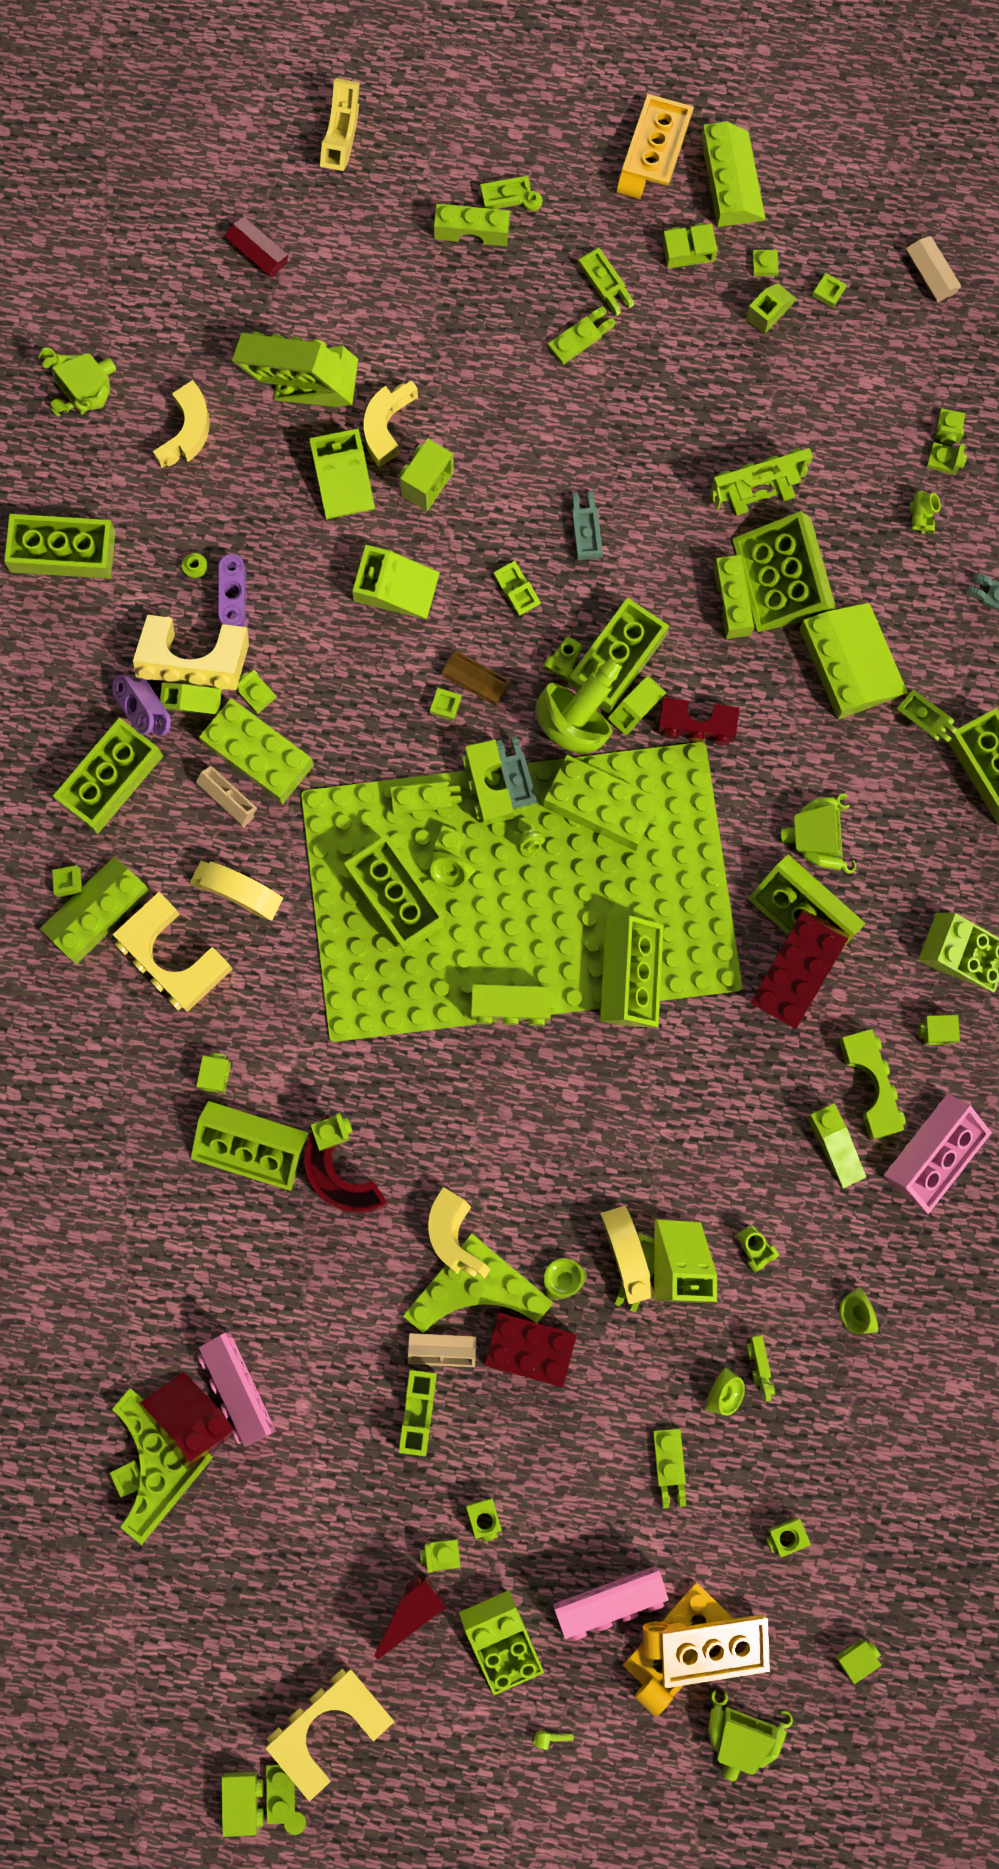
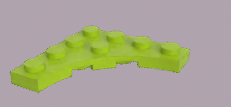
(456, 1291)
(161, 1471)

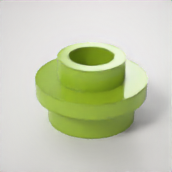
(194, 572)
(531, 840)

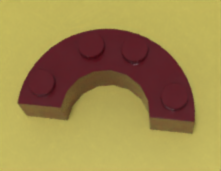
(332, 1189)

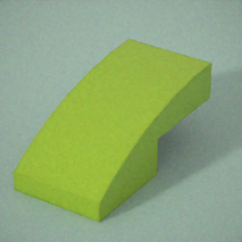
(516, 588)

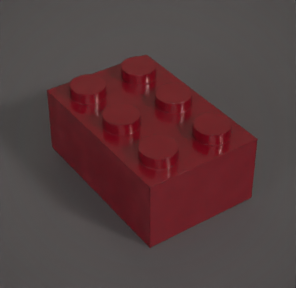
(530, 1350)

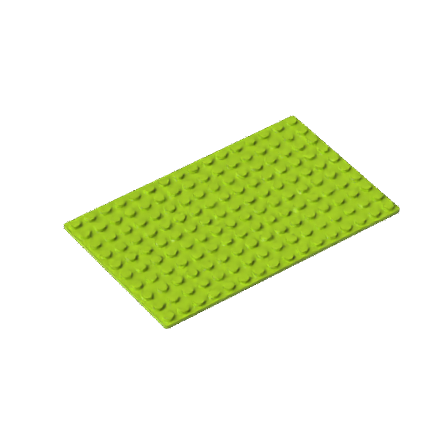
(521, 911)

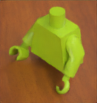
(80, 378)
(819, 833)
(743, 1740)

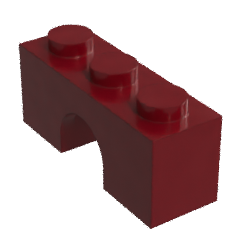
(677, 722)

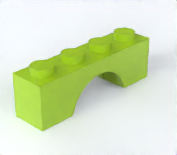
(863, 1052)

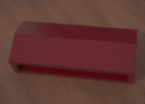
(257, 246)

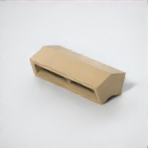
(933, 268)
(226, 796)
(442, 1350)

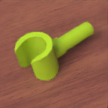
(58, 406)
(543, 1739)

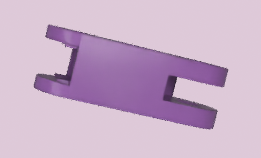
(228, 582)
(141, 705)

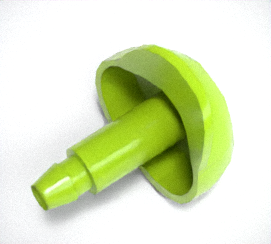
(572, 718)

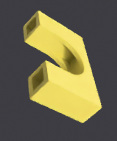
(217, 669)
(184, 986)
(289, 1745)

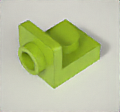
(950, 426)
(947, 458)
(255, 691)
(331, 1131)
(440, 1555)

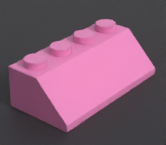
(938, 1153)
(236, 1388)
(611, 1602)

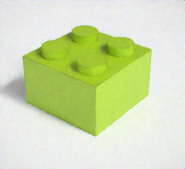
(426, 474)

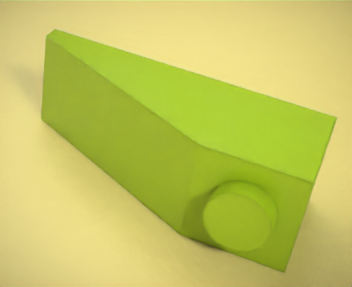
(837, 1145)

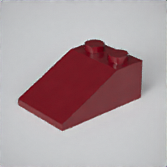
(187, 1419)
(416, 1607)

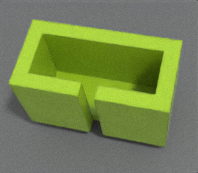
(689, 246)
(240, 1804)

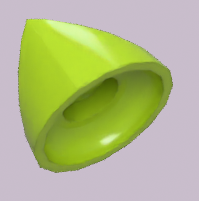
(449, 870)
(563, 1278)
(858, 1313)
(725, 1394)

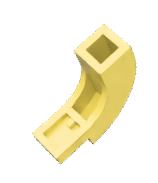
(342, 125)
(379, 411)
(195, 427)
(237, 888)
(443, 1229)
(628, 1254)

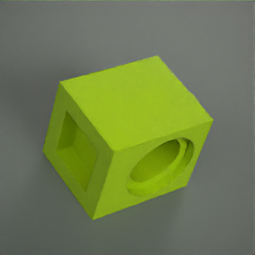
(939, 1030)
(214, 1073)
(478, 1508)
(799, 1541)
(859, 1660)

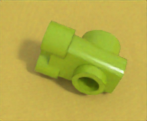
(923, 509)
(562, 663)
(760, 1252)

